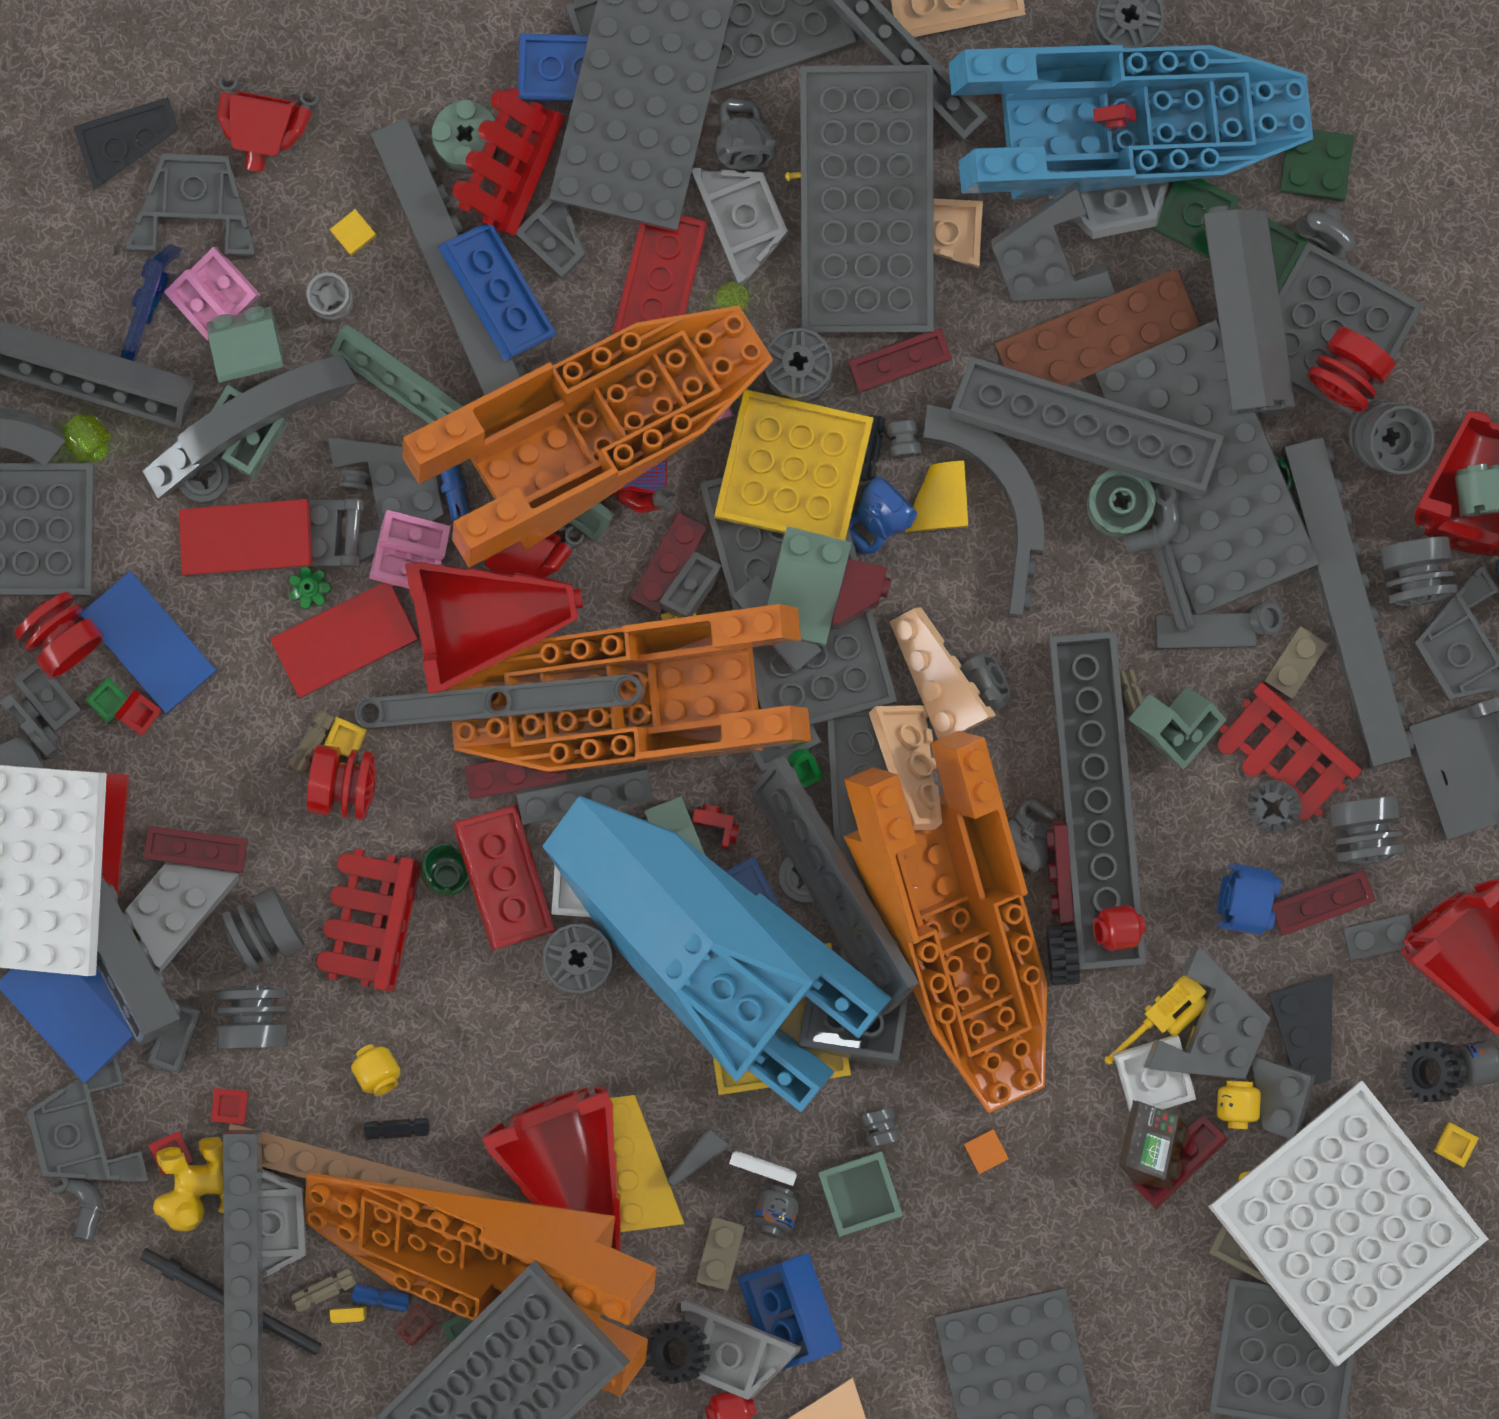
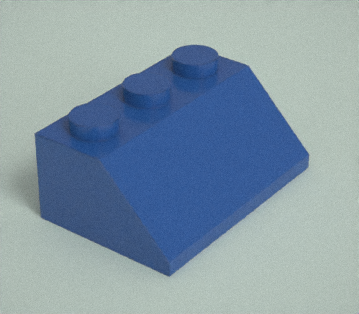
(791, 1306)

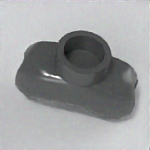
(1327, 230)

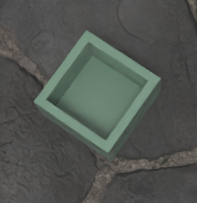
(860, 1193)

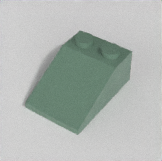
(810, 578)

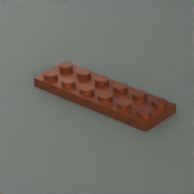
(1102, 332)

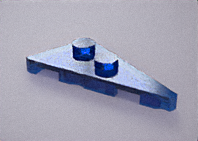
(148, 298)

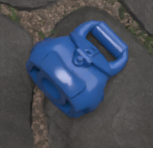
(882, 513)

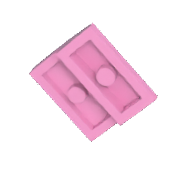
(211, 290)
(405, 541)

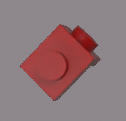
(712, 817)

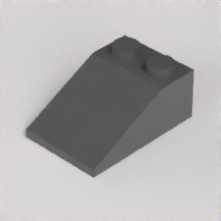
(877, 1045)

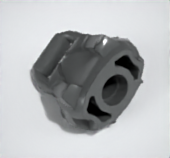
(743, 141)
(988, 678)
(1030, 835)

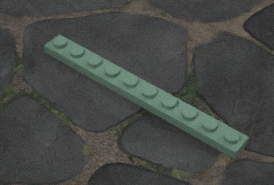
(427, 401)

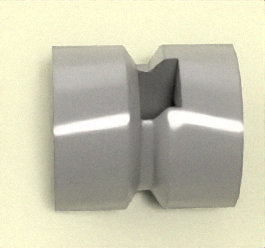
(329, 297)

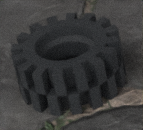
(1063, 954)
(1416, 1074)
(694, 1352)

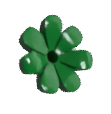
(317, 587)

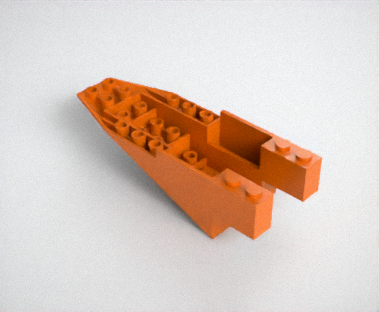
(588, 424)
(694, 701)
(959, 917)
(472, 1247)

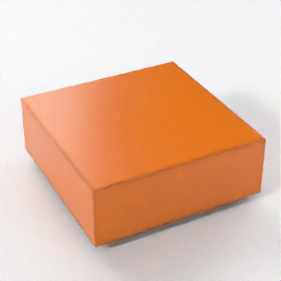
(986, 1151)

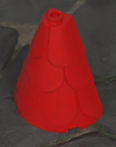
(482, 616)
(563, 1153)

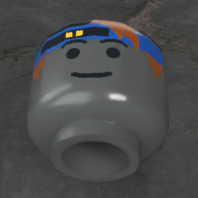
(1481, 1063)
(775, 1211)

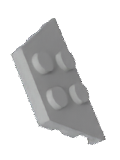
(1120, 209)
(742, 217)
(176, 906)
(281, 1223)
(740, 1354)

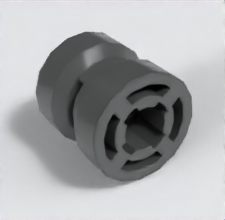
(903, 442)
(881, 1127)

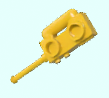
(1161, 1012)

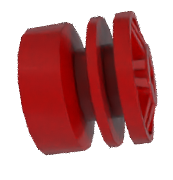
(1347, 376)
(55, 630)
(341, 782)

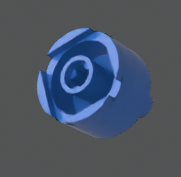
(1248, 899)

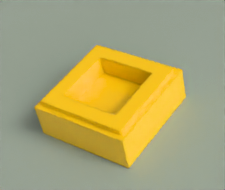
(353, 232)
(345, 736)
(1455, 1144)
(348, 1314)

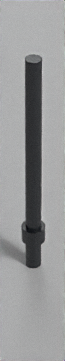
(173, 1270)

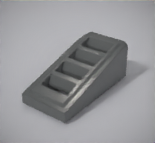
(701, 1153)

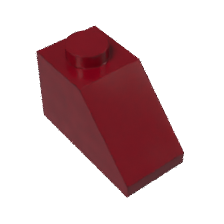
(860, 591)

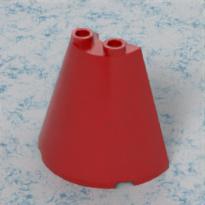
(1438, 508)
(1460, 950)

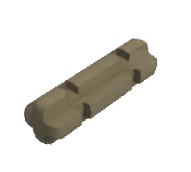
(1131, 693)
(314, 736)
(323, 1289)

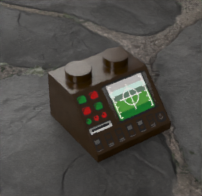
(1153, 1146)

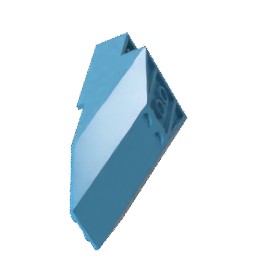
(1194, 107)
(710, 946)

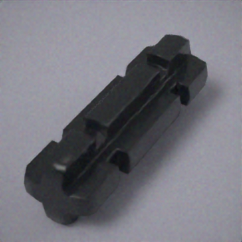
(873, 448)
(396, 1128)

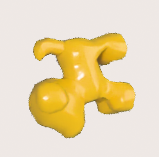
(183, 1205)

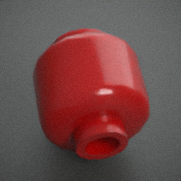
(1119, 928)
(729, 1406)

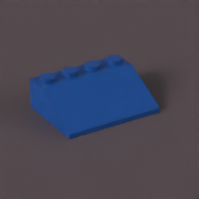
(72, 1015)

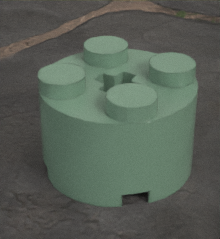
(450, 124)
(1477, 490)
(1113, 520)

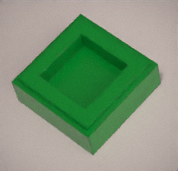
(107, 699)

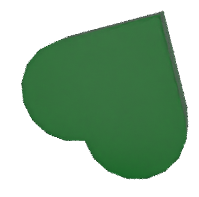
(805, 766)

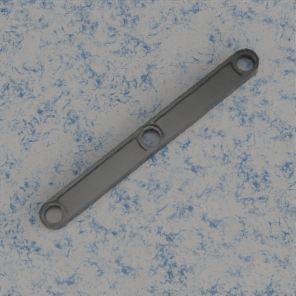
(521, 700)

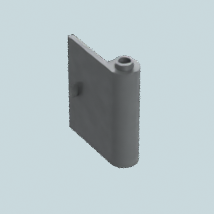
(1467, 753)

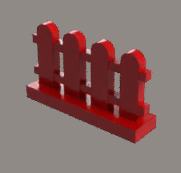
(523, 168)
(1280, 736)
(389, 940)

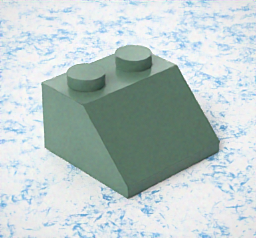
(245, 343)

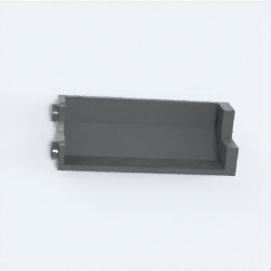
(1249, 311)

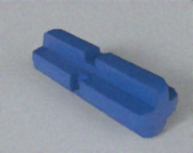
(373, 1296)

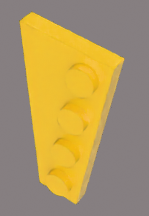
(641, 1180)

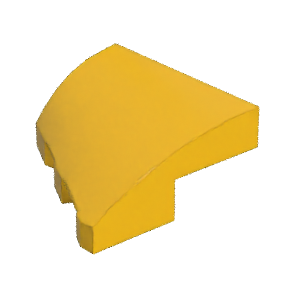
(942, 499)

